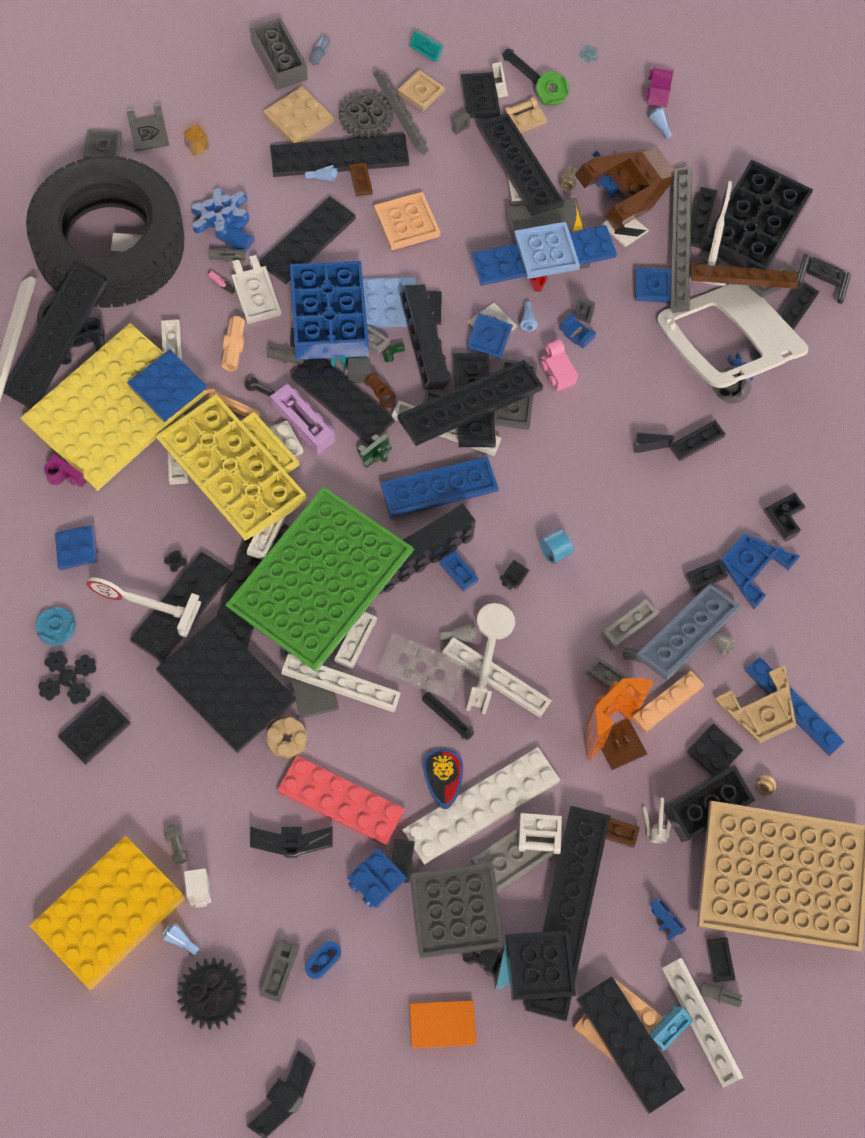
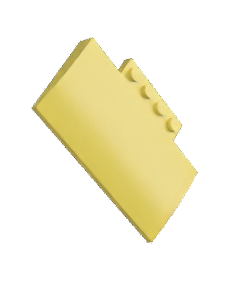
(235, 465)

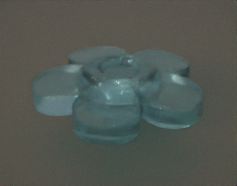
(589, 53)

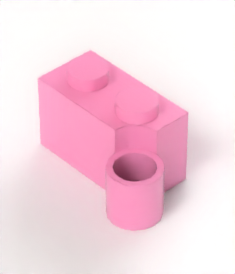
(558, 366)

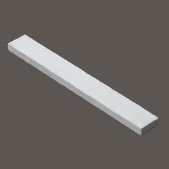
(14, 328)

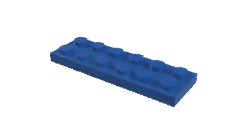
(439, 487)

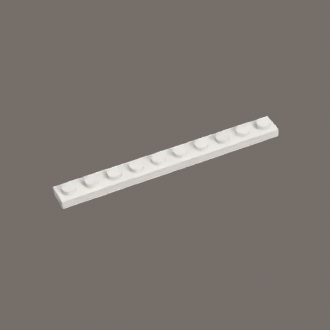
(172, 340)

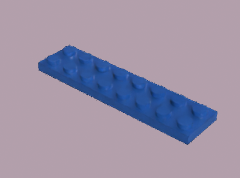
(506, 264)

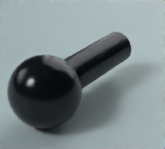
(252, 384)

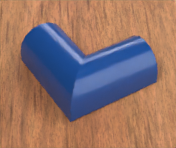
(237, 237)

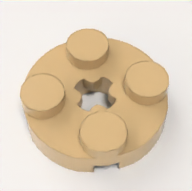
(284, 749)

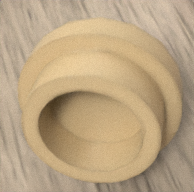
(766, 785)

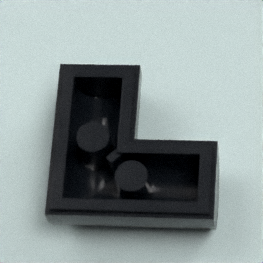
(781, 515)

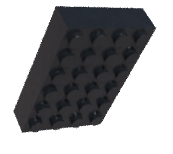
(758, 217)

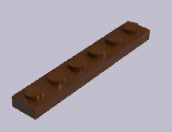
(743, 276)

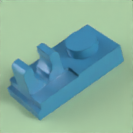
(671, 1027)

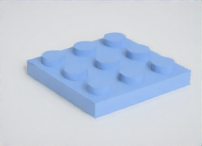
(546, 250)
(384, 302)

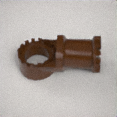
(380, 390)

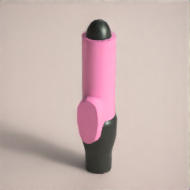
(224, 284)

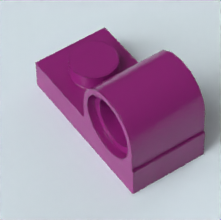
(65, 471)

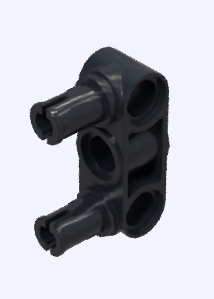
(87, 336)

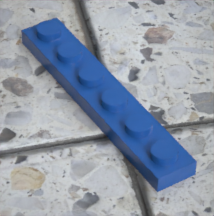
(804, 715)

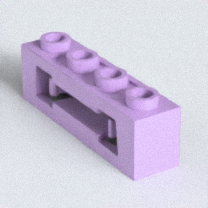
(321, 436)

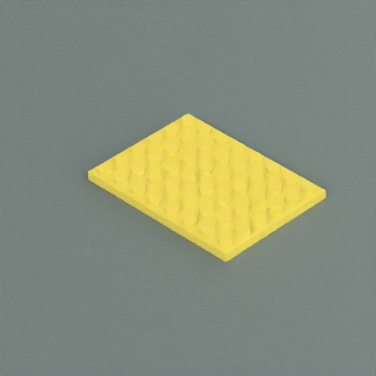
(96, 416)

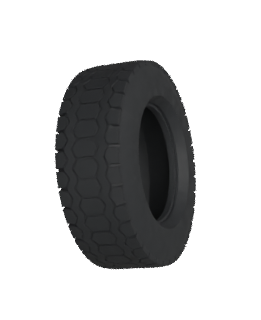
(99, 185)

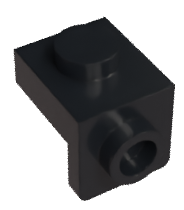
(514, 575)

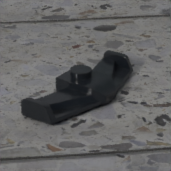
(291, 841)
(285, 1097)

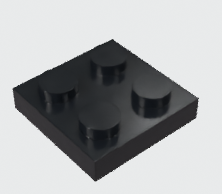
(714, 750)

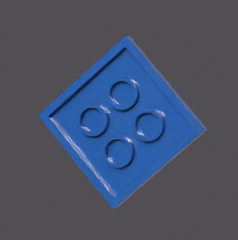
(167, 385)

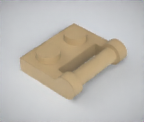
(529, 119)

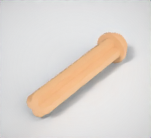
(233, 405)

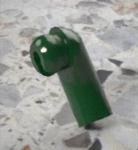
(391, 350)

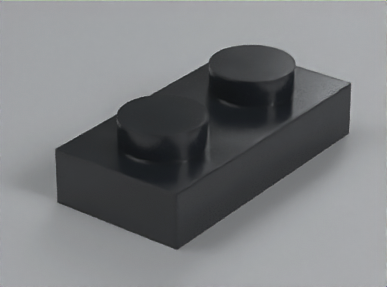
(706, 575)

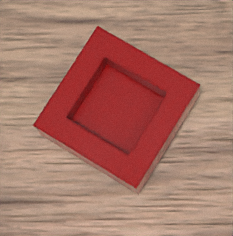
(538, 283)

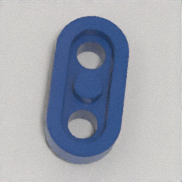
(322, 960)

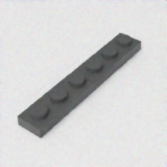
(403, 115)

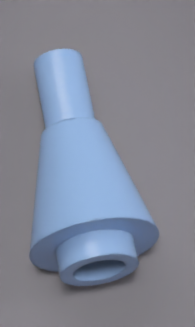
(658, 118)
(327, 174)
(528, 320)
(174, 935)

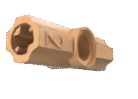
(233, 343)

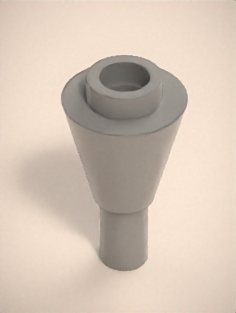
(465, 633)
(723, 643)

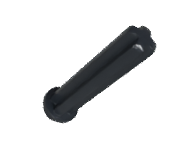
(524, 68)
(448, 716)

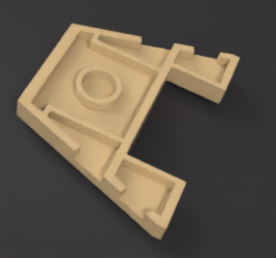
(768, 715)

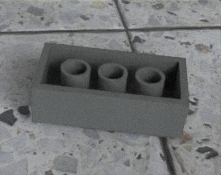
(278, 53)

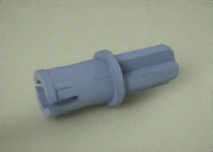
(319, 50)

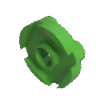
(548, 97)

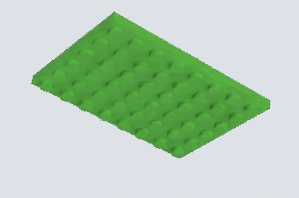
(319, 578)

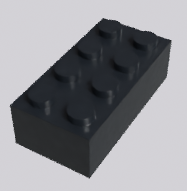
(690, 810)

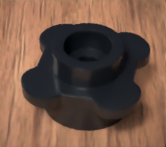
(176, 555)

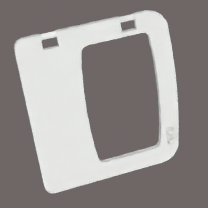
(755, 319)

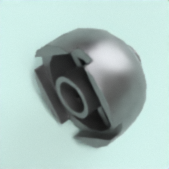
(735, 392)

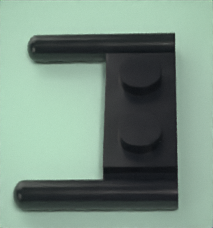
(824, 272)

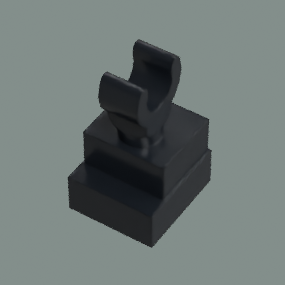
(488, 960)

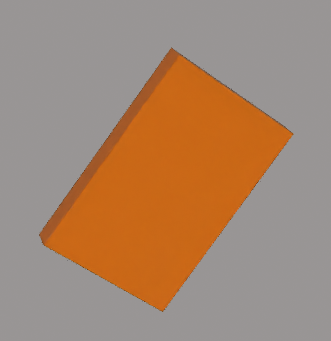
(442, 1024)

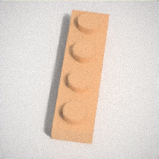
(667, 701)

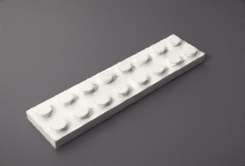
(481, 806)

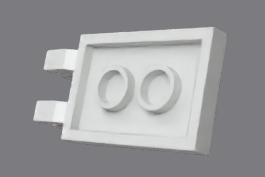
(255, 291)

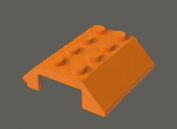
(623, 696)

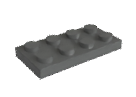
(518, 413)

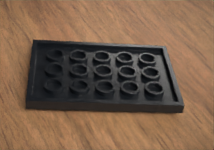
(226, 685)

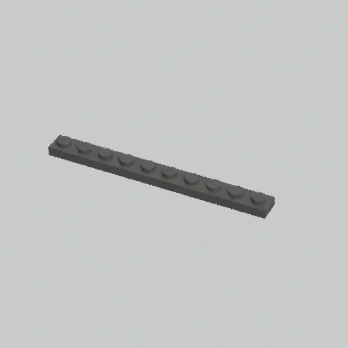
(681, 240)

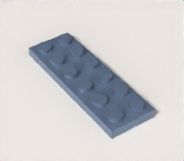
(687, 632)

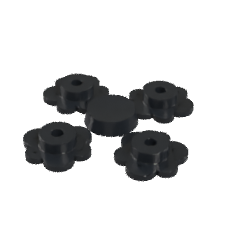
(67, 677)

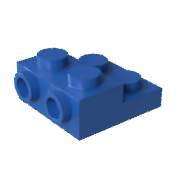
(376, 879)

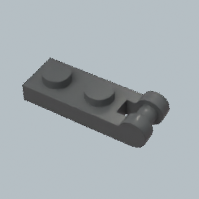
(279, 971)

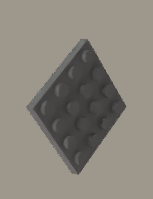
(457, 910)

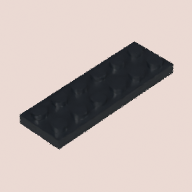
(308, 238)
(467, 369)
(342, 398)
(159, 631)
(630, 1045)

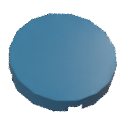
(55, 626)

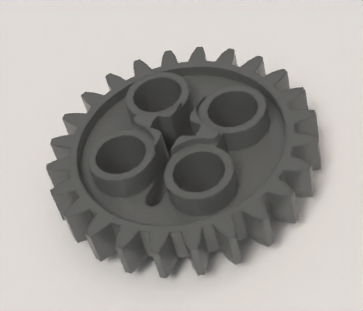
(365, 114)

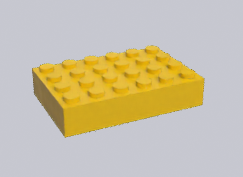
(107, 912)

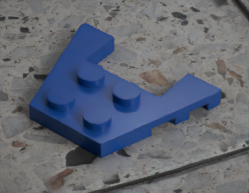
(748, 559)

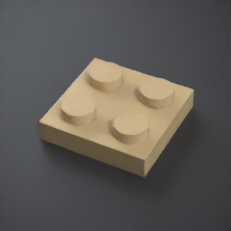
(421, 90)

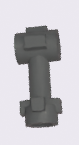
(173, 834)

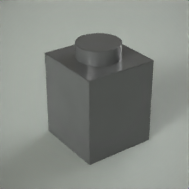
(357, 369)

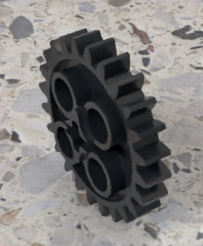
(225, 1007)

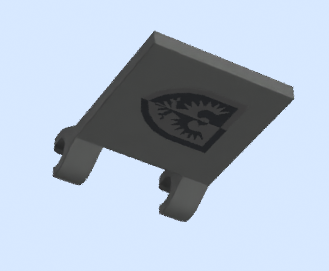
(148, 132)

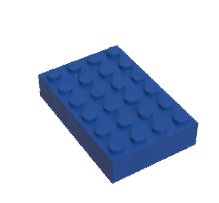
(329, 310)

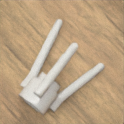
(658, 833)

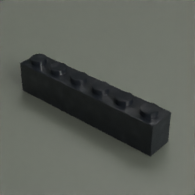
(424, 337)

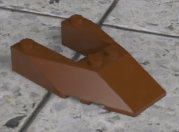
(638, 175)

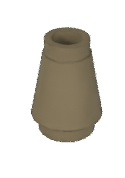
(568, 181)

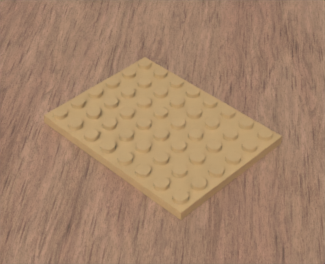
(783, 876)

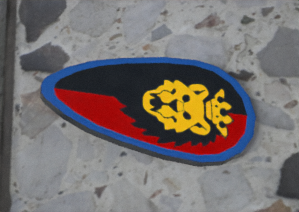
(443, 776)

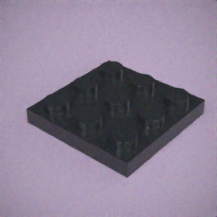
(540, 965)

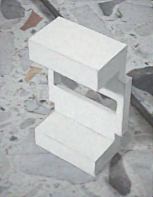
(501, 87)

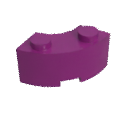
(660, 86)

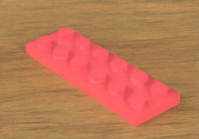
(341, 800)

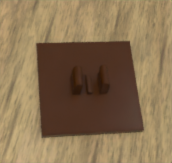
(622, 745)

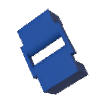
(570, 325)

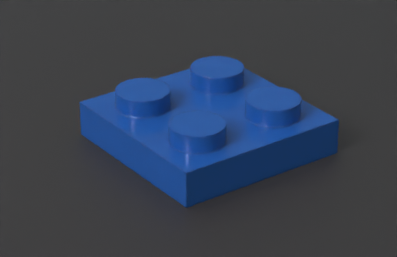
(653, 285)
(489, 336)
(75, 547)

